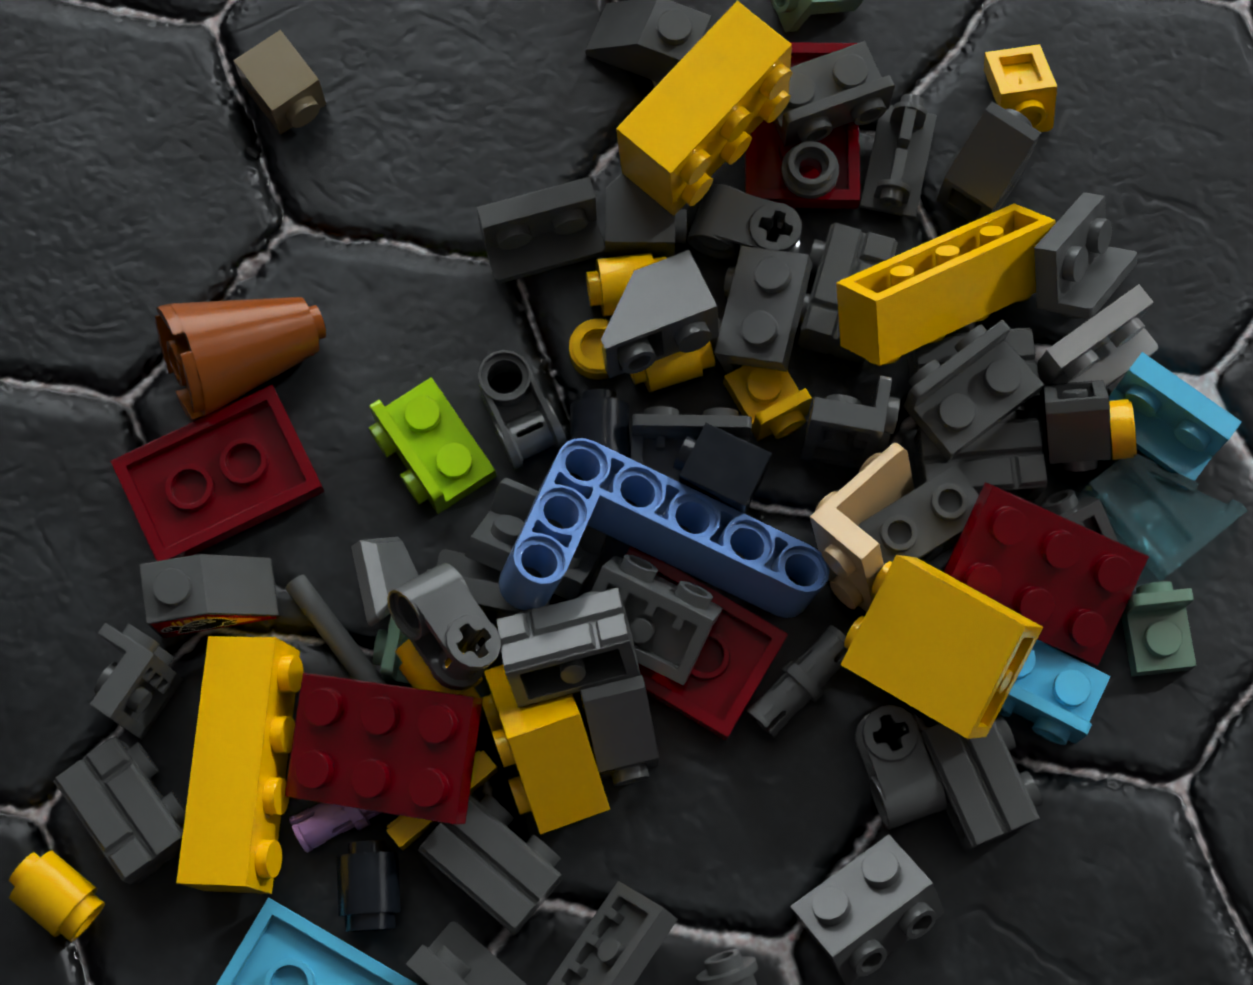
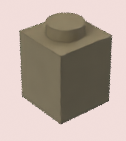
(281, 83)

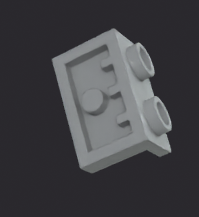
(1102, 345)

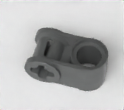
(736, 219)
(520, 418)
(445, 623)
(900, 780)

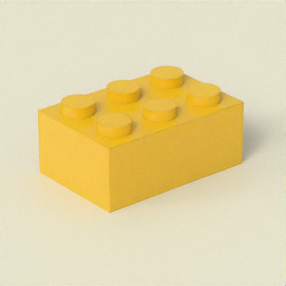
(706, 109)

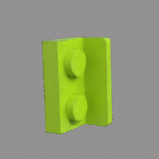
(432, 444)

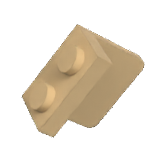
(846, 548)

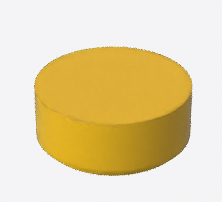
(586, 349)
(1122, 429)

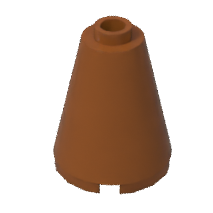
(234, 346)

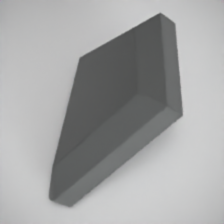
(380, 568)

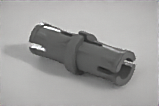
(800, 682)

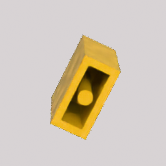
(939, 645)

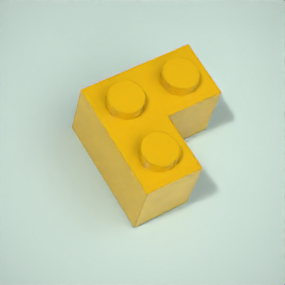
(550, 752)

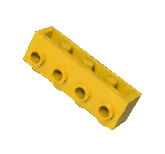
(940, 285)
(240, 765)

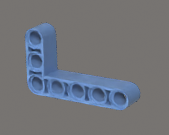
(655, 530)

